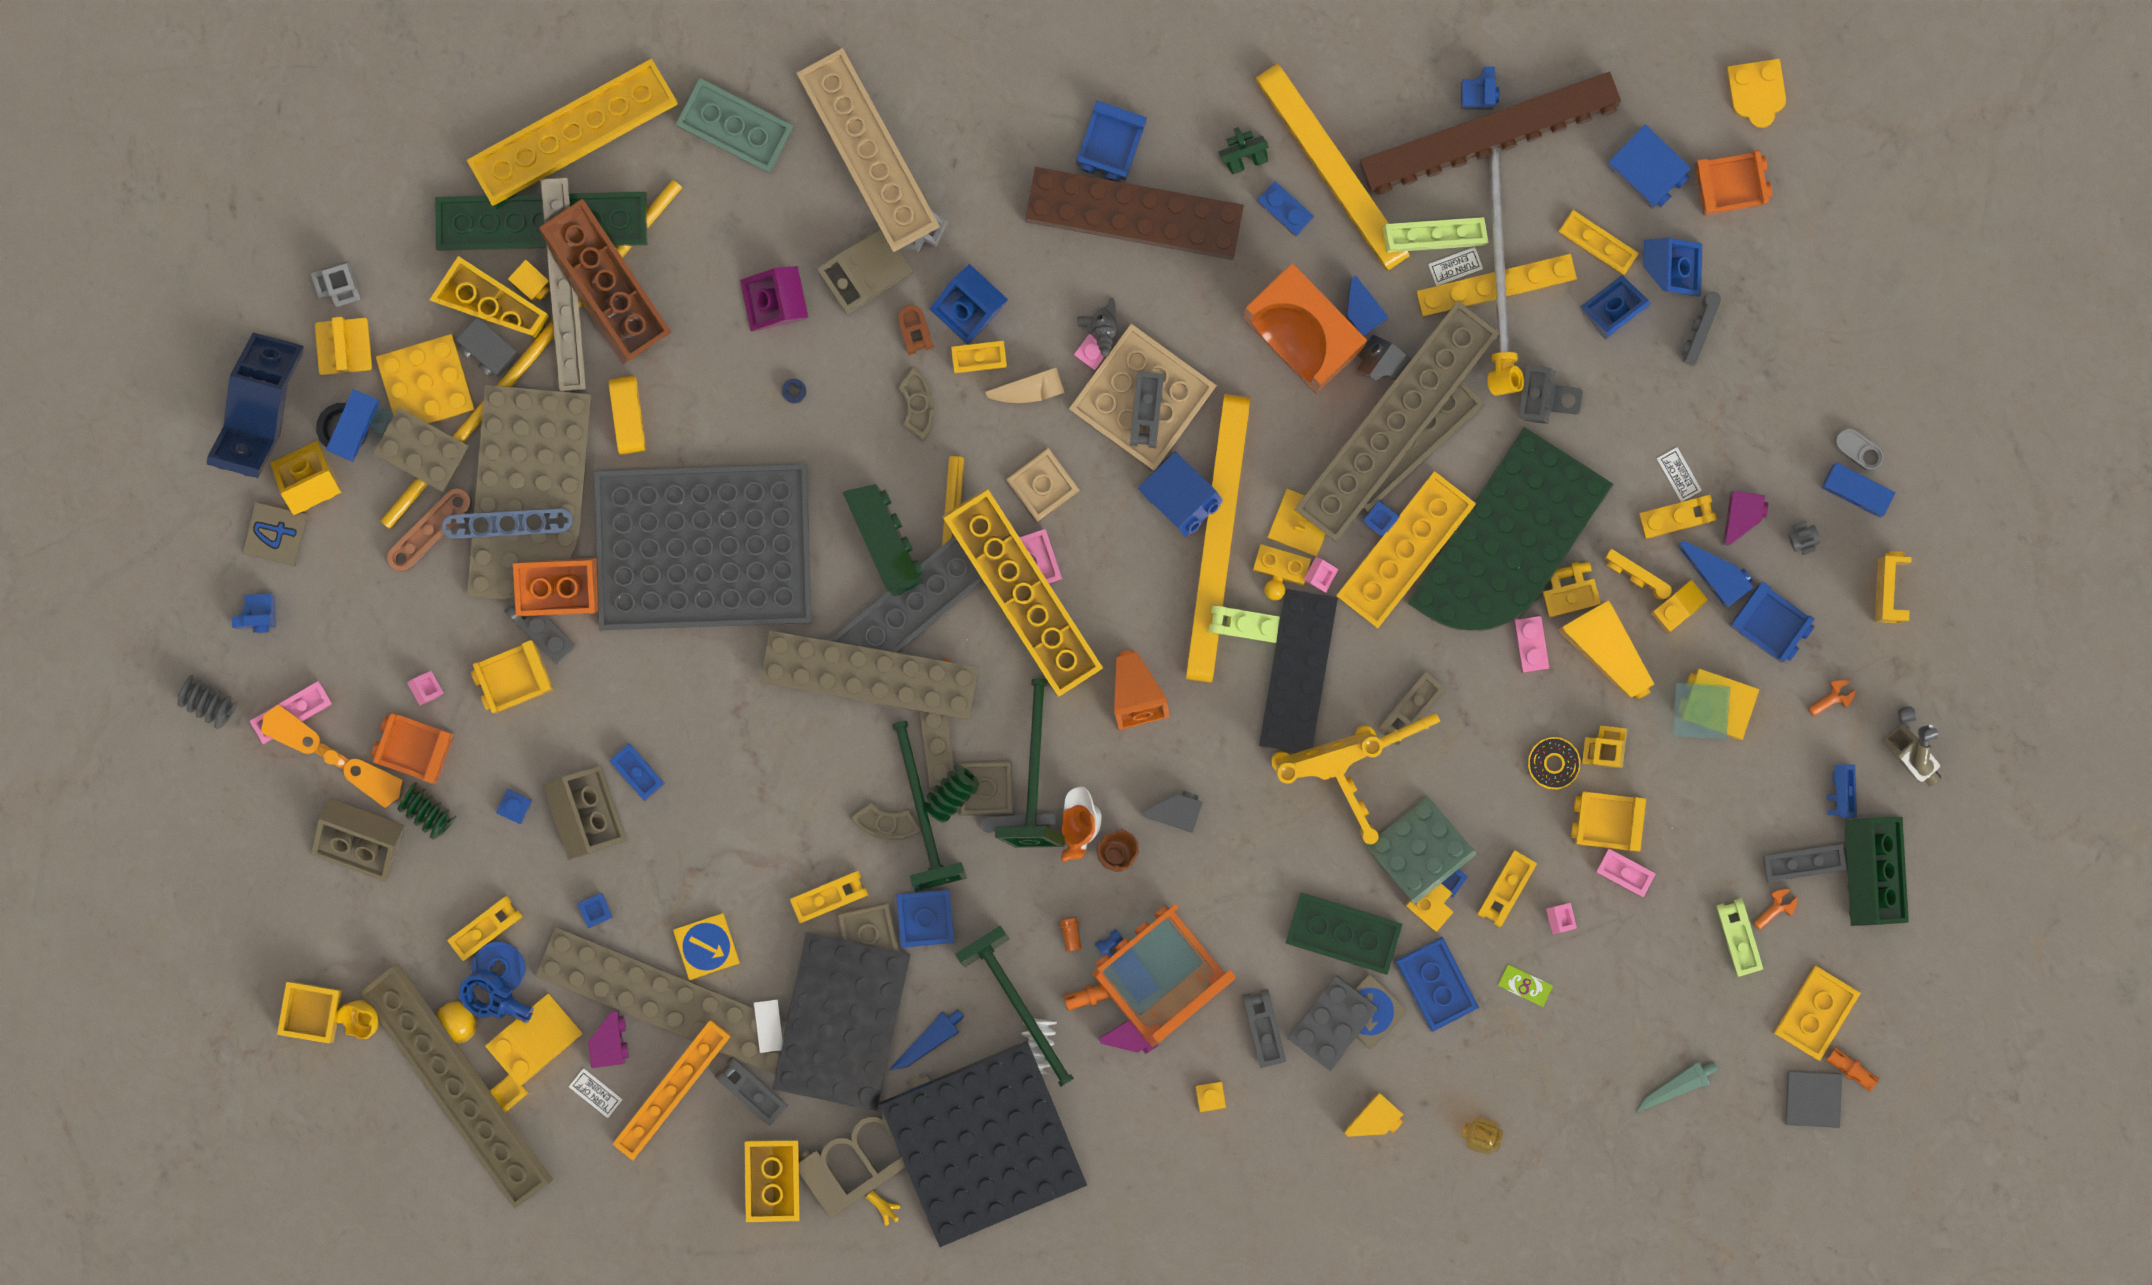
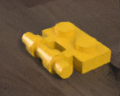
(1574, 596)

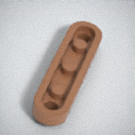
(427, 530)

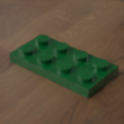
(1343, 933)

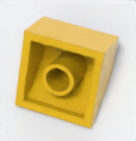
(305, 478)

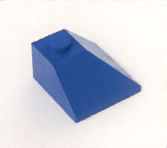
(1674, 265)

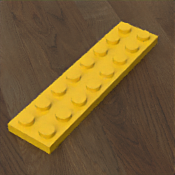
(572, 132)

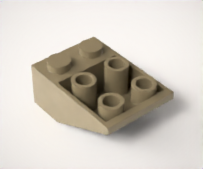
(864, 272)

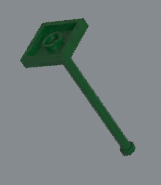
(1029, 834)
(937, 873)
(984, 949)

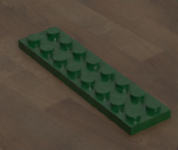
(514, 222)

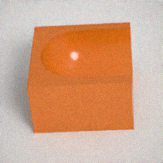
(1304, 328)

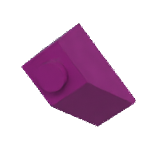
(1743, 514)
(1126, 1038)

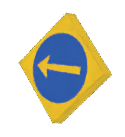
(706, 946)

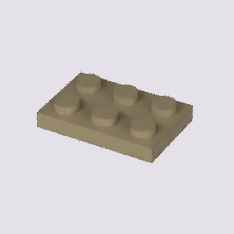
(421, 449)

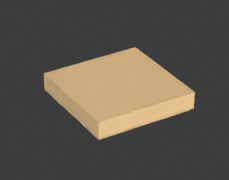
(1042, 485)

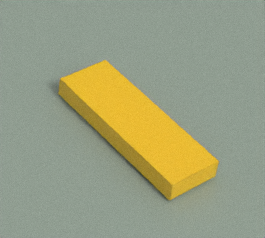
(1598, 242)

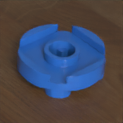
(509, 956)

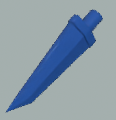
(932, 1037)

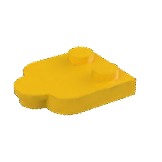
(1757, 91)

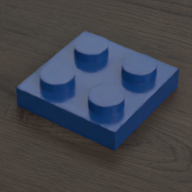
(925, 918)

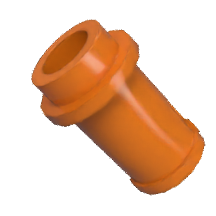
(1070, 934)

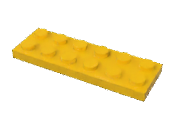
(1406, 550)

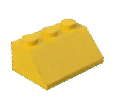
(772, 1180)

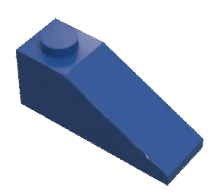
(1722, 577)

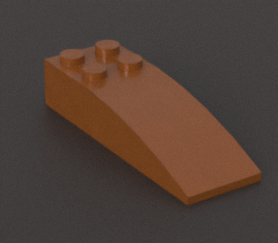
(603, 282)

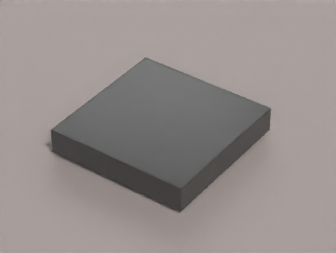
(1813, 1099)

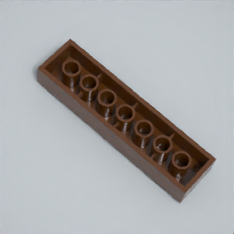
(1134, 213)

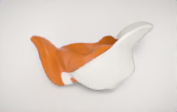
(1079, 823)

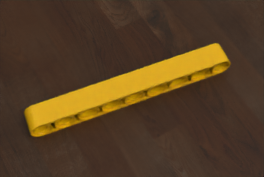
(1328, 162)

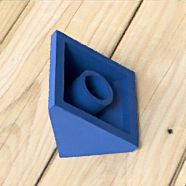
(1615, 306)

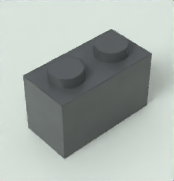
(487, 347)

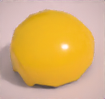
(358, 1018)
(457, 1021)

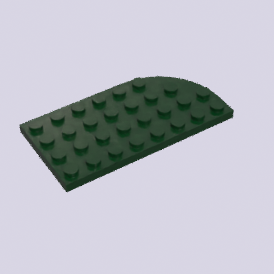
(1511, 538)

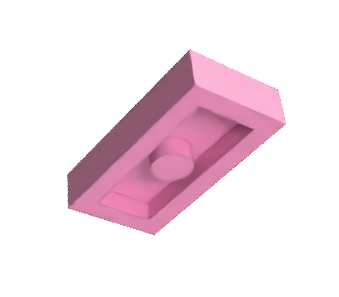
(1531, 644)
(1625, 872)

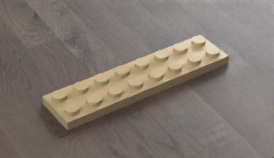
(868, 150)

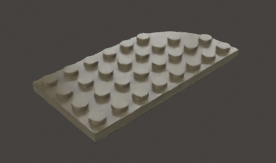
(527, 461)

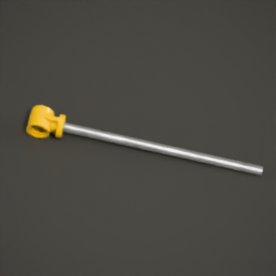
(1506, 376)

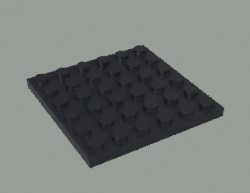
(983, 1143)

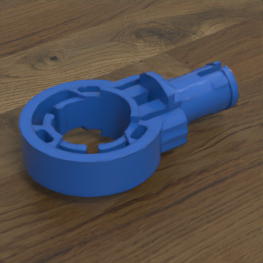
(501, 999)

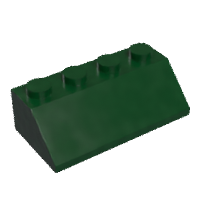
(884, 539)
(1876, 871)

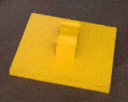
(1294, 529)

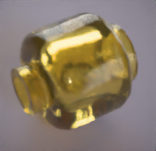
(1483, 1135)

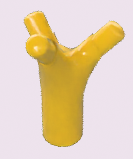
(883, 1207)

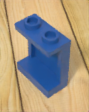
(1111, 141)
(1650, 167)
(1181, 494)
(1772, 623)

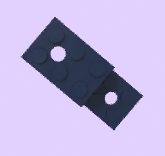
(255, 405)

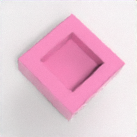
(1090, 353)
(1321, 574)
(425, 688)
(1561, 918)

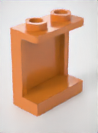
(1733, 182)
(412, 747)

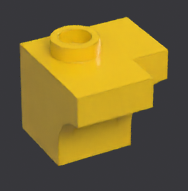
(1607, 749)
(1432, 908)

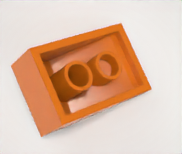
(556, 587)

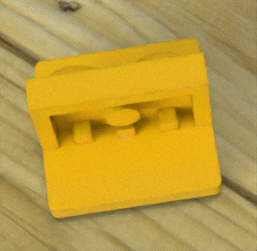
(343, 346)

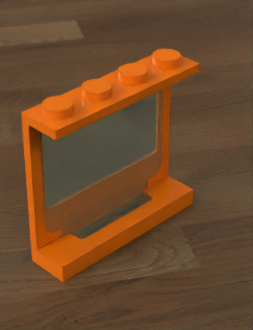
(1161, 976)

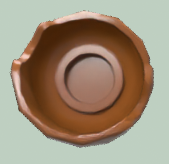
(1118, 850)

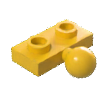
(1280, 566)

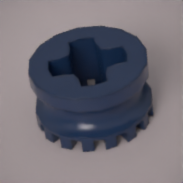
(786, 387)

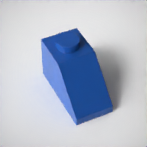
(1363, 309)

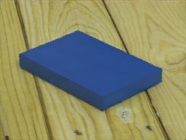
(1437, 984)

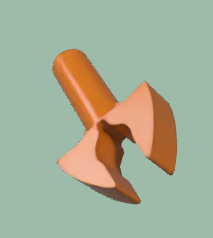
(1832, 698)
(1776, 908)

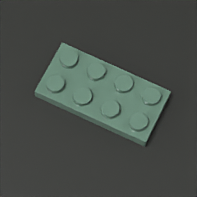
(734, 125)

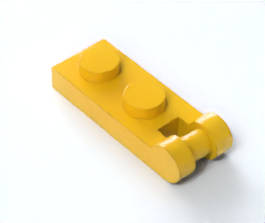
(1676, 517)
(1638, 575)
(1507, 887)
(827, 897)
(484, 929)

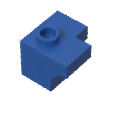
(1480, 92)
(257, 613)

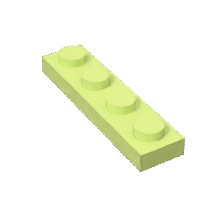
(1435, 234)

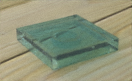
(1701, 711)

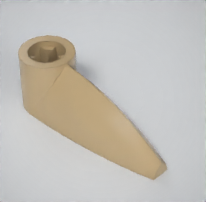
(1030, 389)

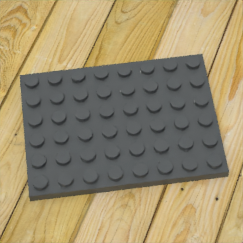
(703, 547)

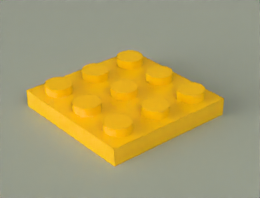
(427, 380)

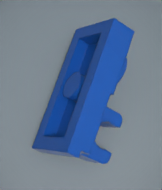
(1845, 782)

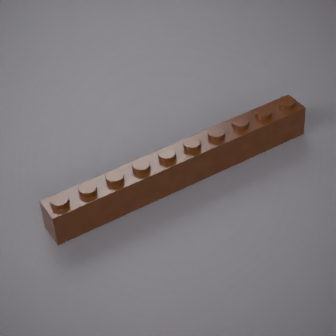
(1489, 132)

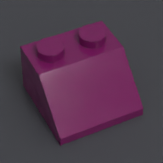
(774, 298)

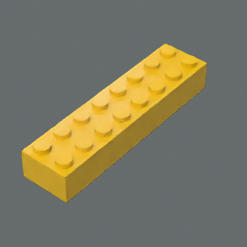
(1022, 592)

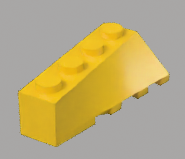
(480, 295)

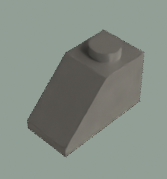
(1176, 811)

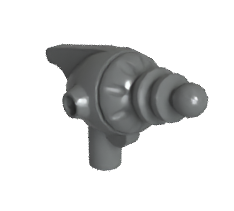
(1102, 326)

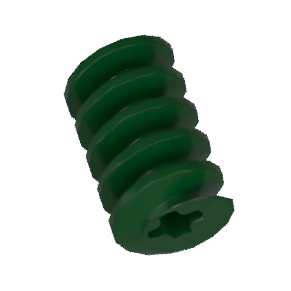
(951, 794)
(425, 812)

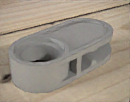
(1854, 445)

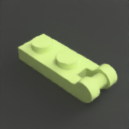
(1244, 624)
(1739, 938)

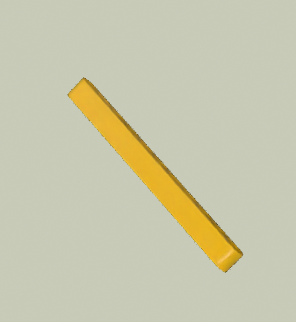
(1218, 536)

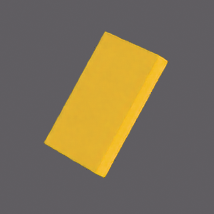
(1817, 1013)

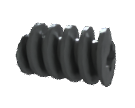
(205, 703)

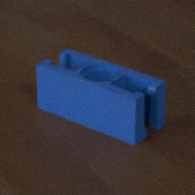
(353, 425)
(1858, 490)

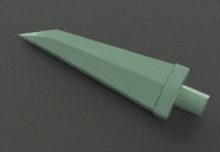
(1684, 1082)

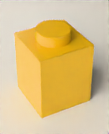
(530, 282)

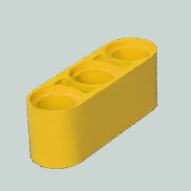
(627, 414)

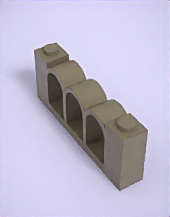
(825, 1184)

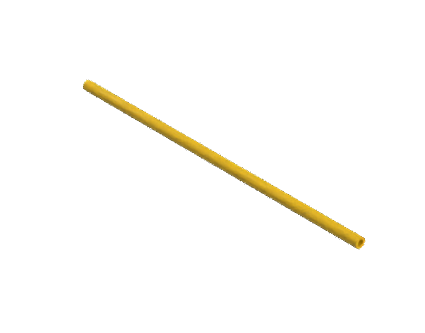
(518, 368)

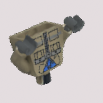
(1912, 751)

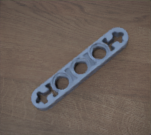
(494, 523)

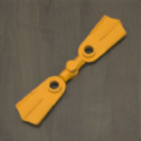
(291, 731)

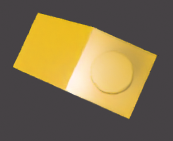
(1679, 606)
(1375, 1118)

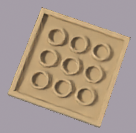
(1110, 395)

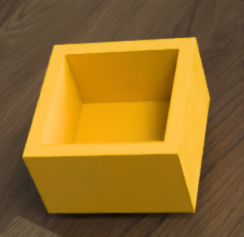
(309, 1012)

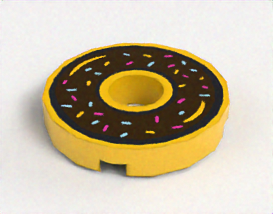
(1569, 763)

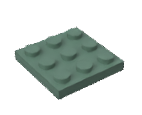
(1421, 850)

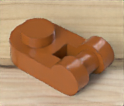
(912, 320)

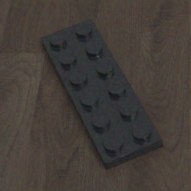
(1298, 671)

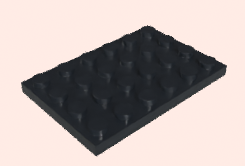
(841, 1021)

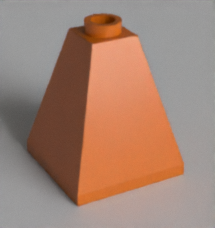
(1136, 693)

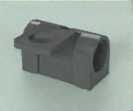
(1542, 396)

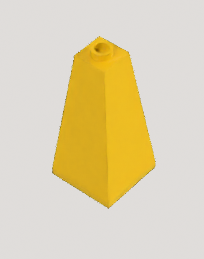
(1608, 647)

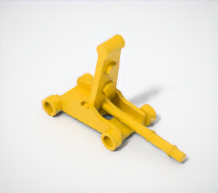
(1335, 758)

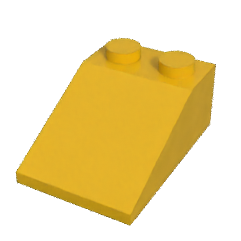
(530, 1046)

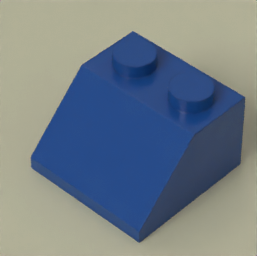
(968, 304)

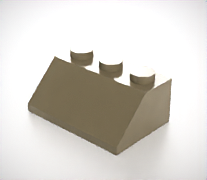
(584, 812)
(357, 839)

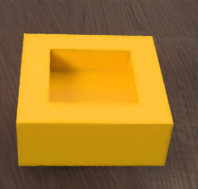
(1210, 1096)

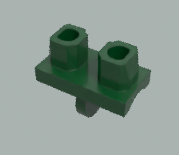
(1254, 147)

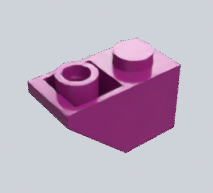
(606, 1044)

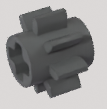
(1804, 538)

